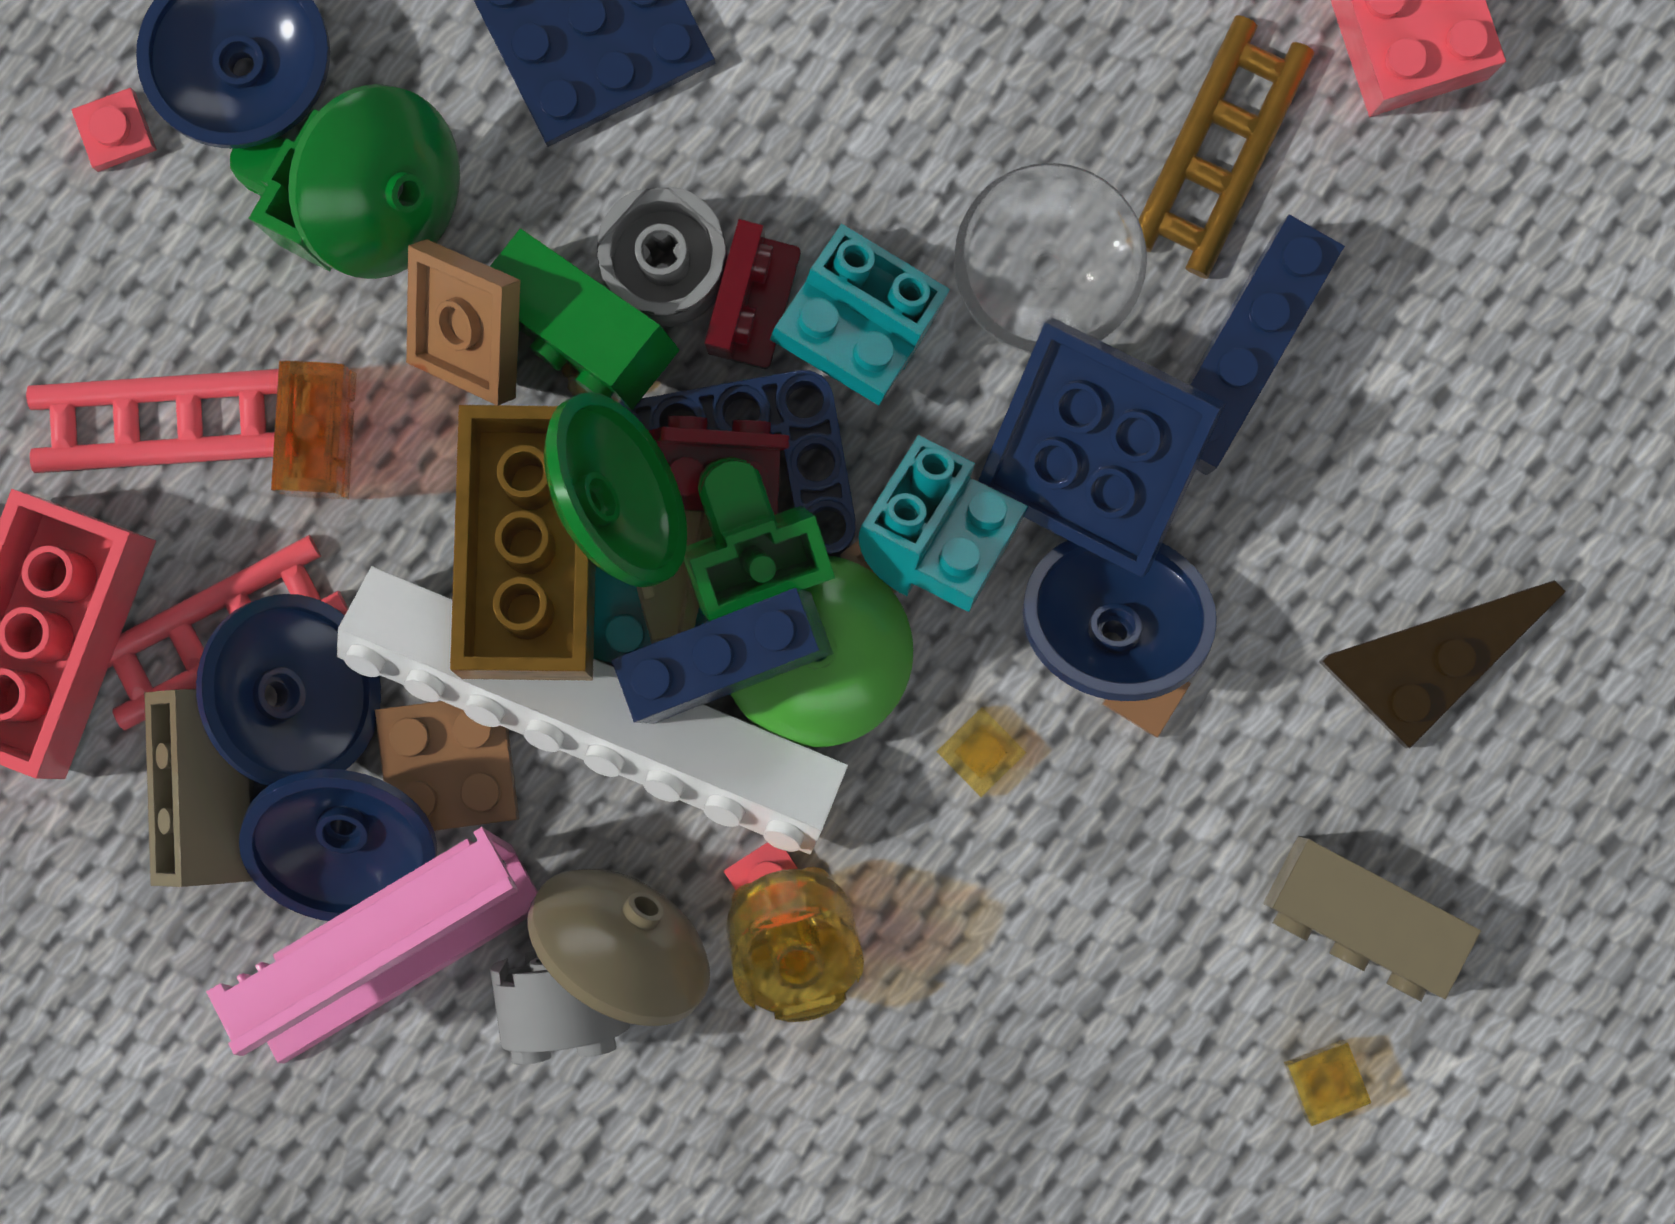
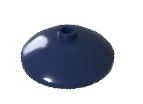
(190, 56)
(1161, 619)
(321, 706)
(332, 840)

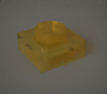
(981, 752)
(1327, 1082)

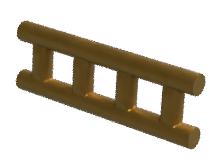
(1257, 129)

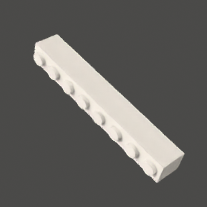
(693, 757)

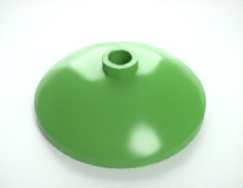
(855, 685)

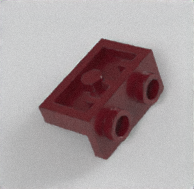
(751, 296)
(692, 447)

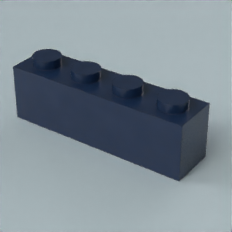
(1261, 326)

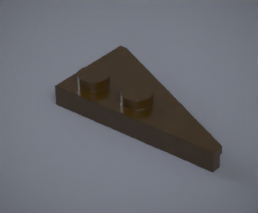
(1425, 669)

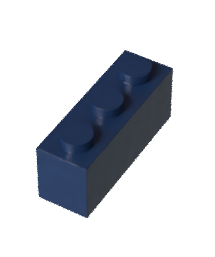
(722, 656)

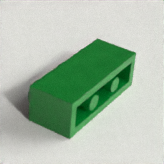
(584, 323)

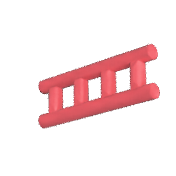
(128, 448)
(178, 622)

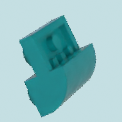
(860, 314)
(938, 526)

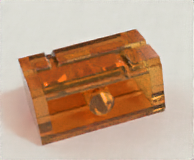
(313, 430)

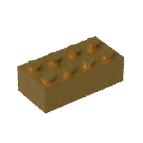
(517, 574)

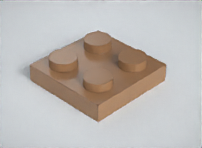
(462, 321)
(448, 764)

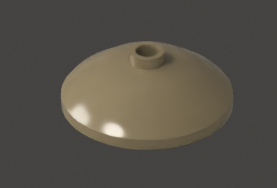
(619, 946)

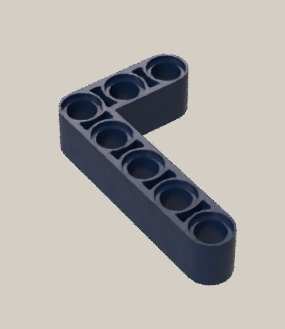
(805, 434)

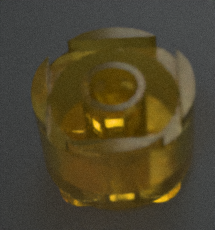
(793, 944)

